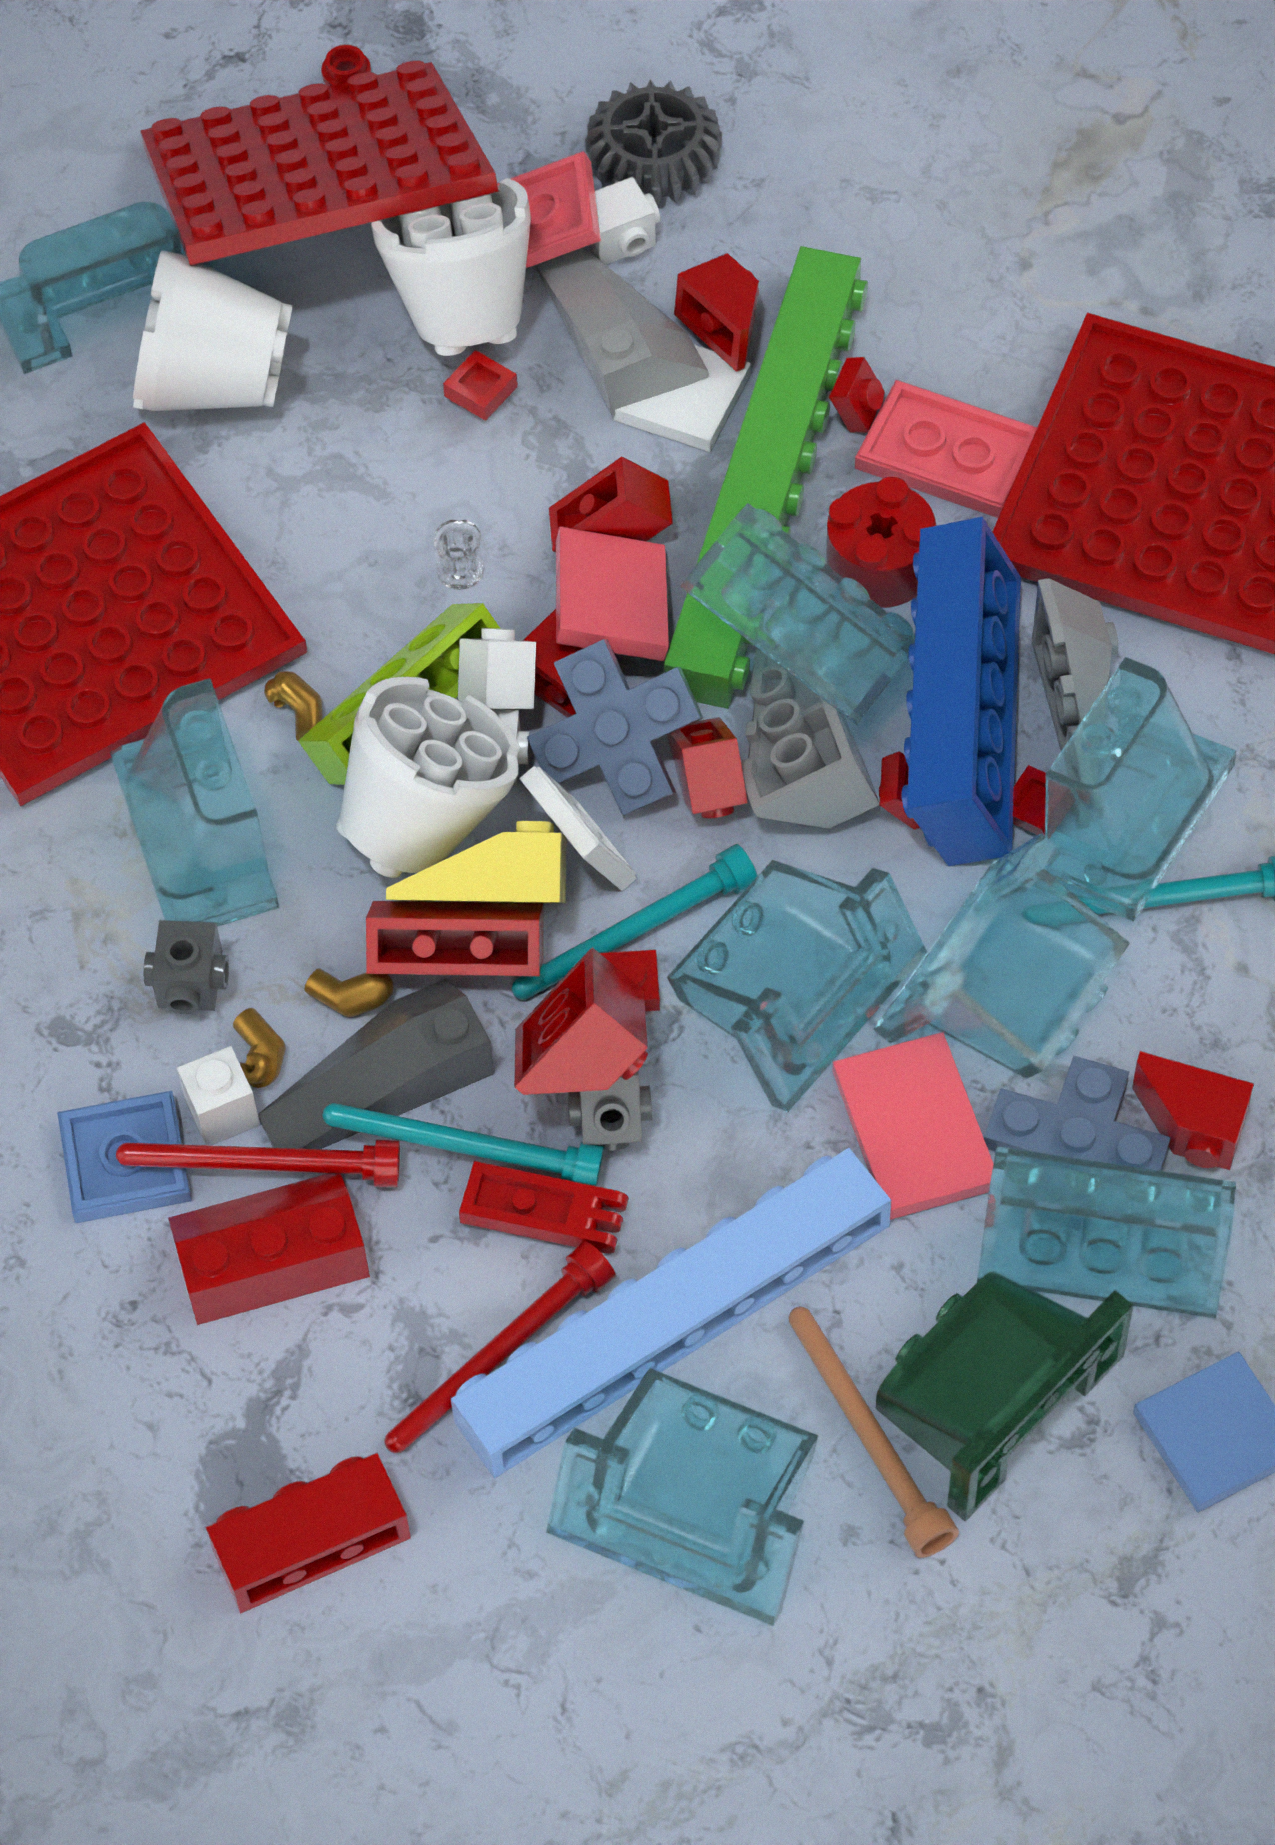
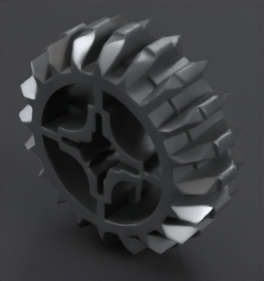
(684, 134)

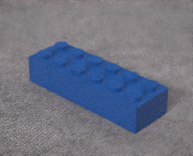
(963, 692)

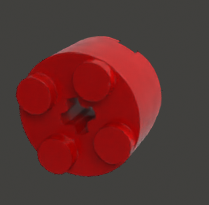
(875, 536)

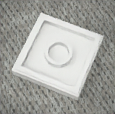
(693, 412)
(579, 827)

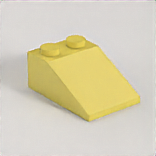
(504, 868)

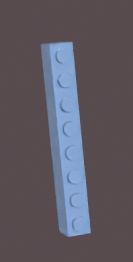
(670, 1311)

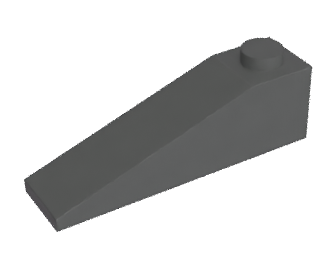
(391, 1065)

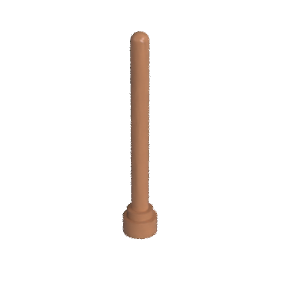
(927, 1526)

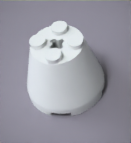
(461, 267)
(208, 341)
(422, 774)

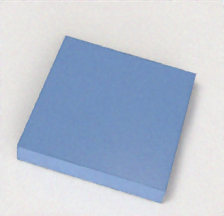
(96, 1179)
(1213, 1430)

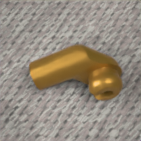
(302, 698)
(352, 995)
(265, 1051)

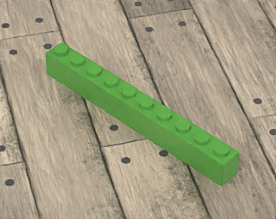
(774, 447)

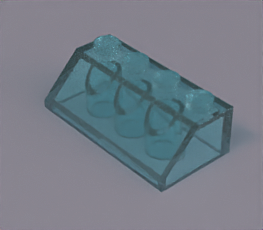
(801, 612)
(1108, 1228)

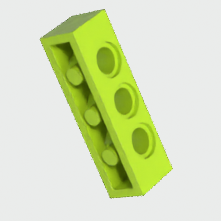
(427, 656)

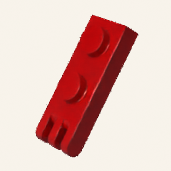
(542, 1207)

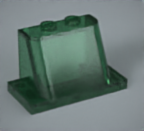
(994, 1375)

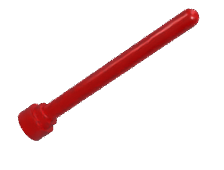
(375, 1162)
(584, 1272)

